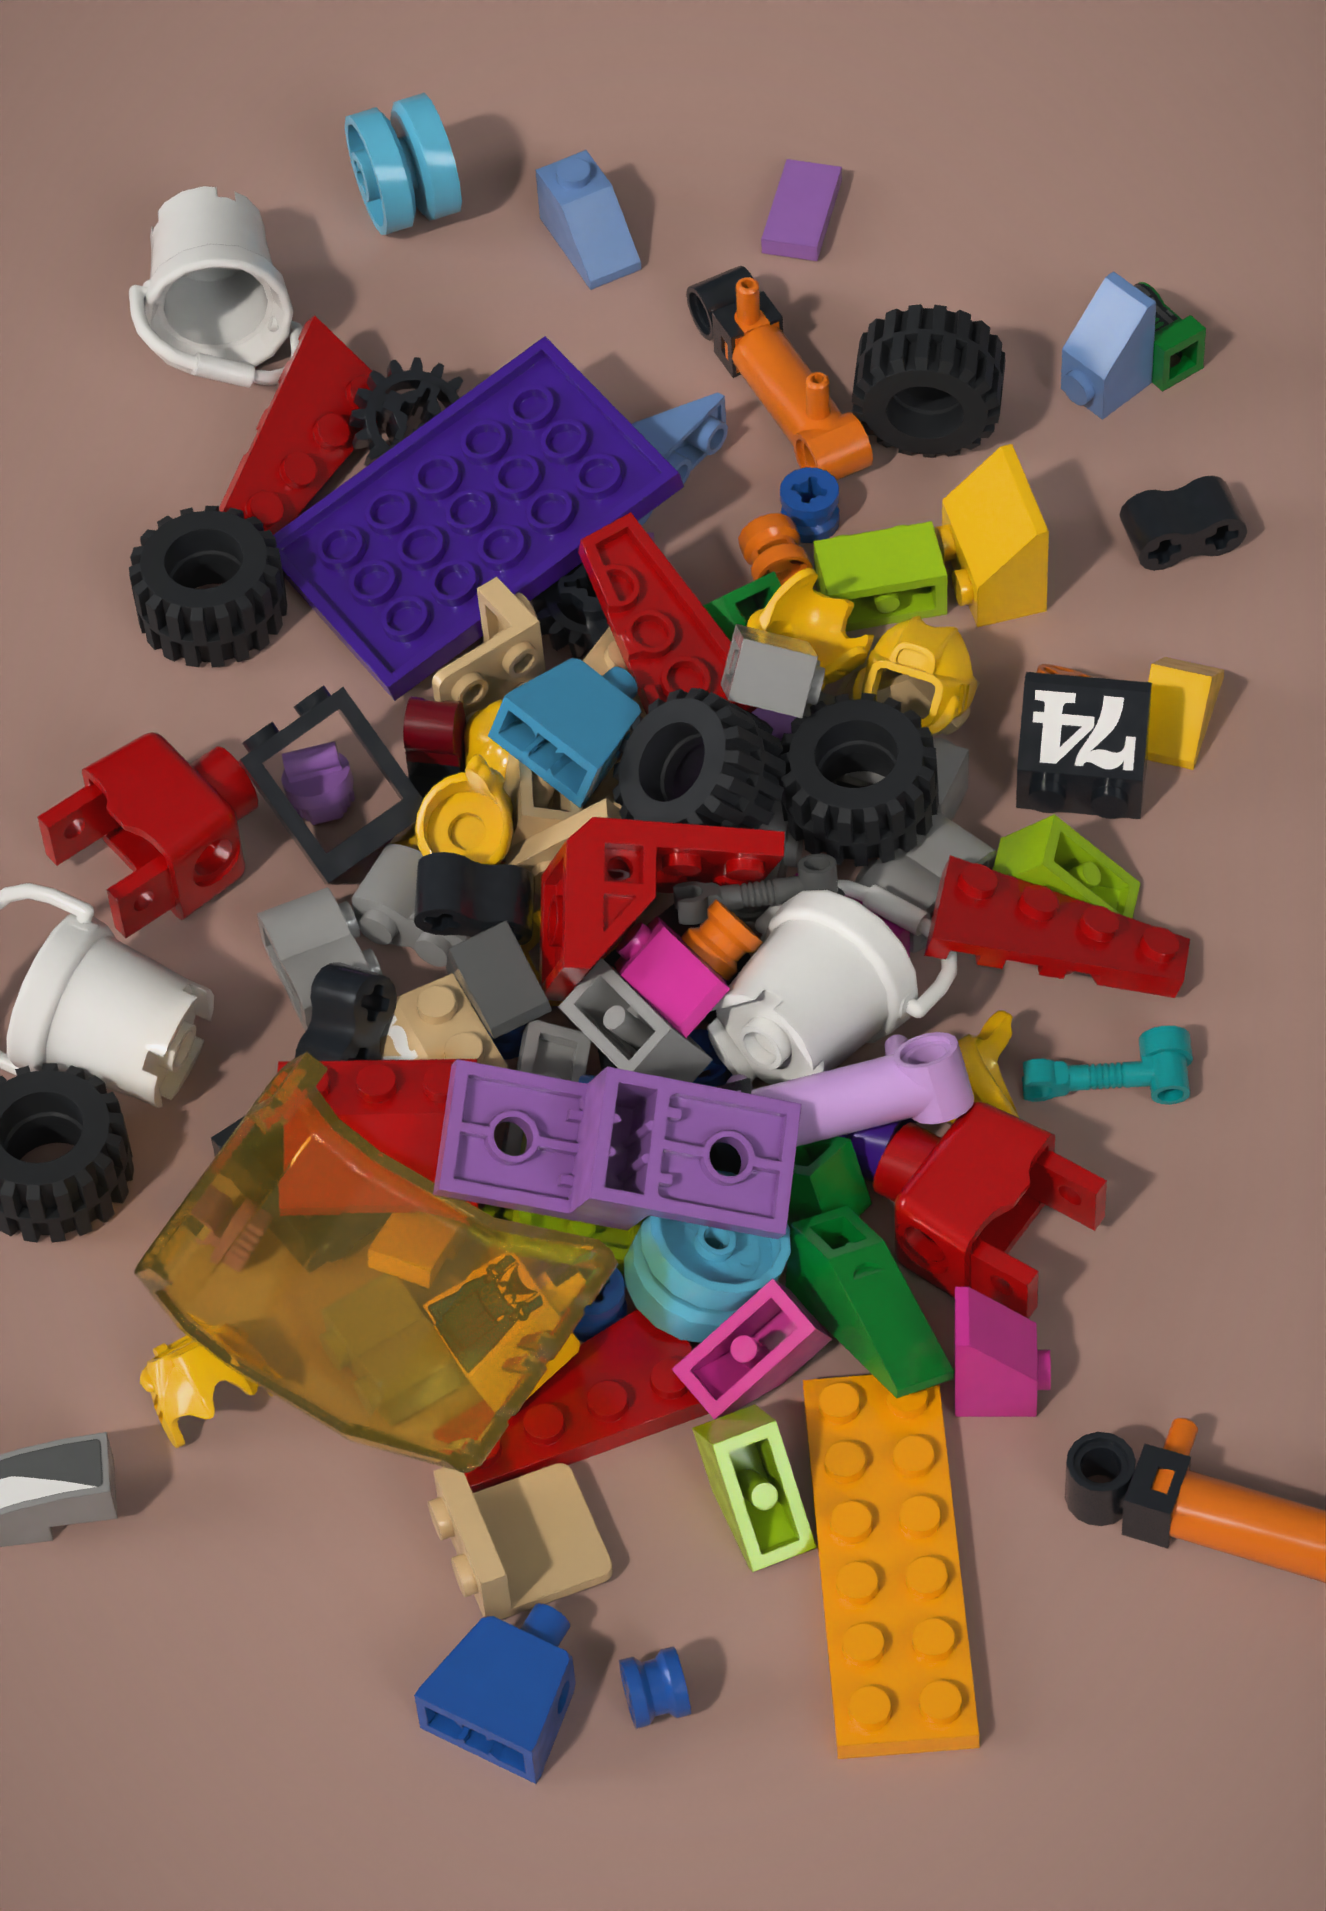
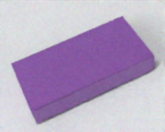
(801, 210)

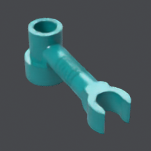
(1163, 1068)

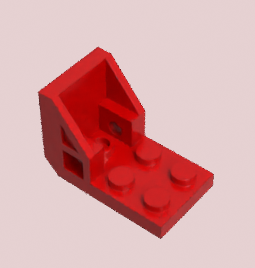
(613, 873)

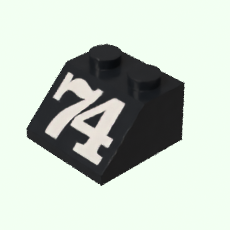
(1083, 745)

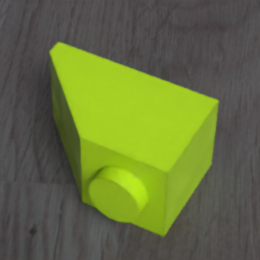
(1067, 863)
(755, 1486)

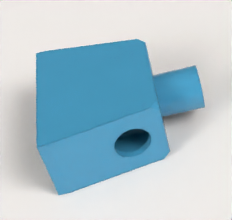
(569, 725)

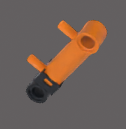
(752, 344)
(1170, 1501)

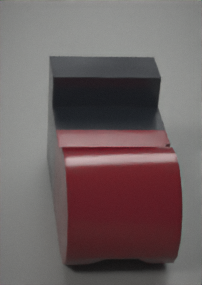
(433, 741)

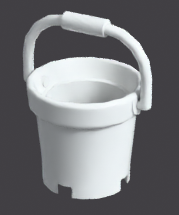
(213, 291)
(823, 983)
(103, 1007)

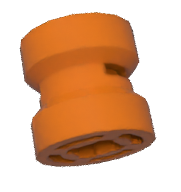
(773, 545)

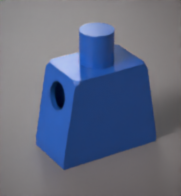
(503, 1691)

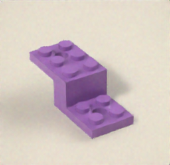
(618, 1149)

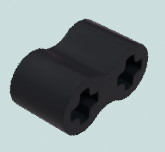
(1183, 523)
(471, 897)
(347, 1014)

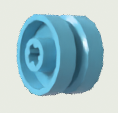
(403, 163)
(698, 1275)

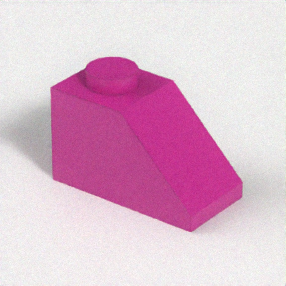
(669, 975)
(752, 1351)
(996, 1359)

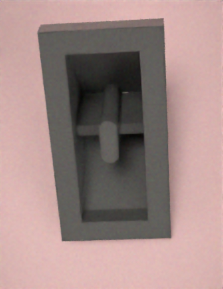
(497, 980)

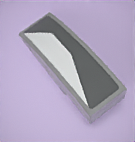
(55, 1486)

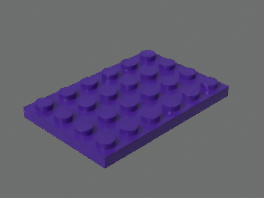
(470, 496)

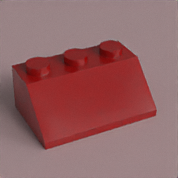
(392, 1105)

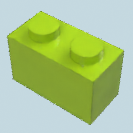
(884, 574)

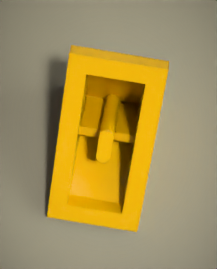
(1180, 709)

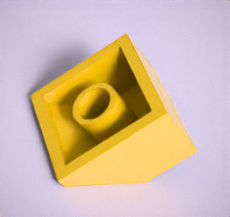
(996, 541)

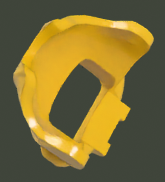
(814, 617)
(928, 655)
(184, 1383)

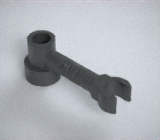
(694, 897)

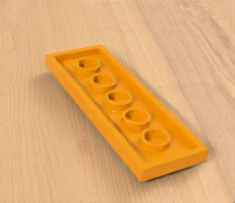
(889, 1569)

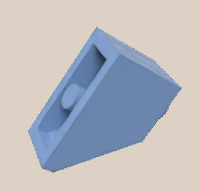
(586, 219)
(1110, 348)

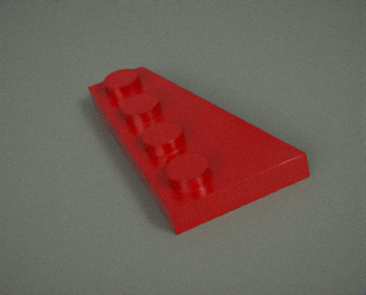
(301, 432)
(653, 614)
(1030, 924)
(598, 1401)

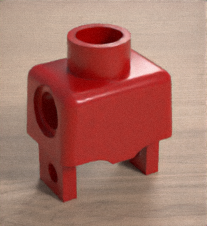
(163, 820)
(975, 1195)

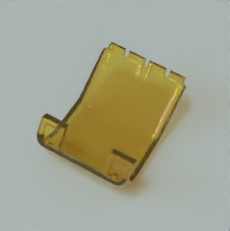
(361, 1288)

